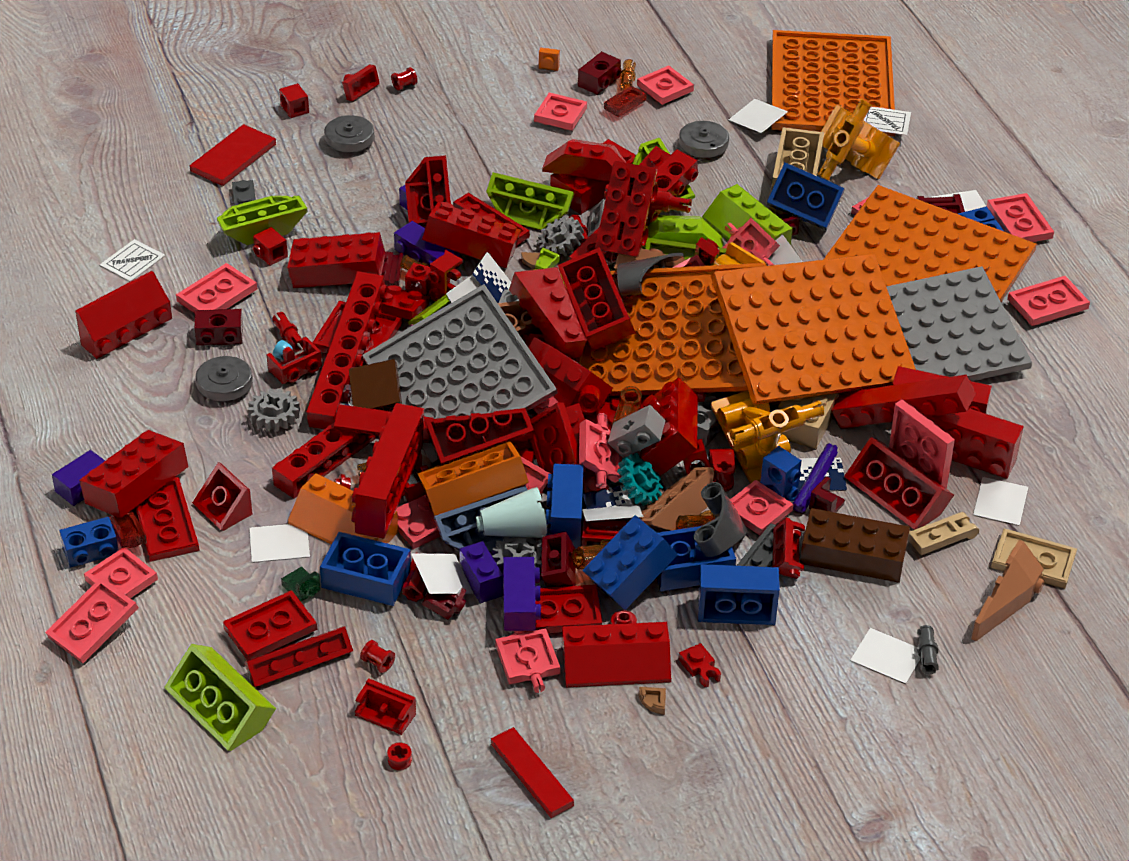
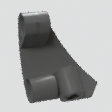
(631, 273)
(726, 527)

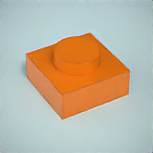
(549, 59)

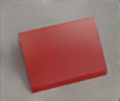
(224, 498)

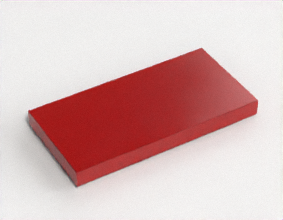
(232, 154)
(167, 523)

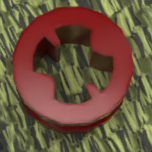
(393, 760)

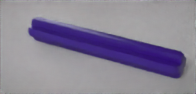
(815, 477)

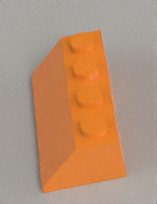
(473, 478)
(326, 509)

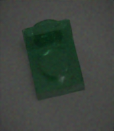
(302, 583)

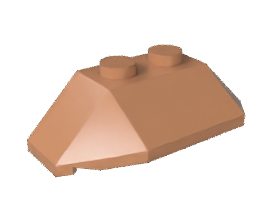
(679, 499)

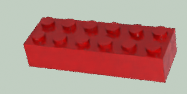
(388, 471)

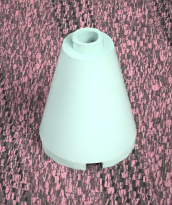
(515, 517)

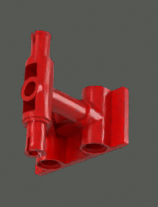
(627, 205)

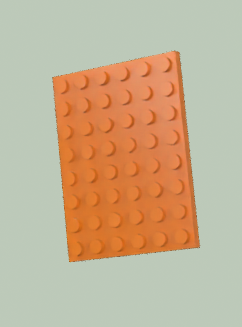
(827, 70)
(926, 241)
(812, 327)
(676, 336)

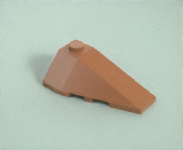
(1012, 590)

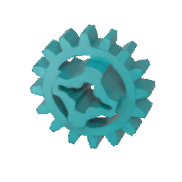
(639, 479)

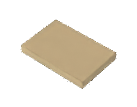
(1052, 556)

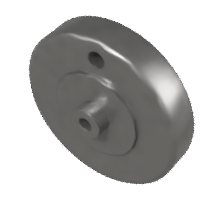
(349, 133)
(704, 139)
(224, 378)

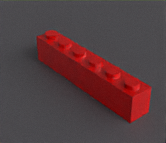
(928, 397)

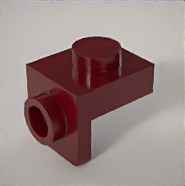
(445, 604)

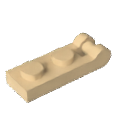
(942, 533)

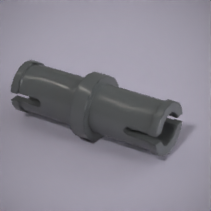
(927, 649)

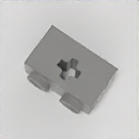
(636, 431)

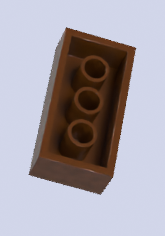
(854, 545)

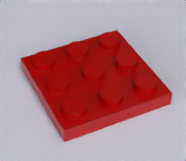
(386, 328)

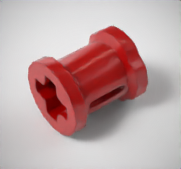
(404, 78)
(377, 656)

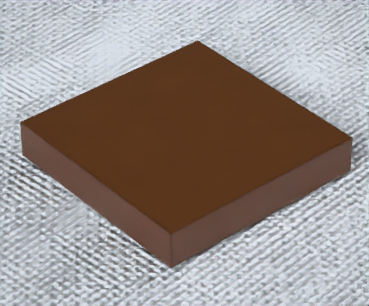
(375, 385)

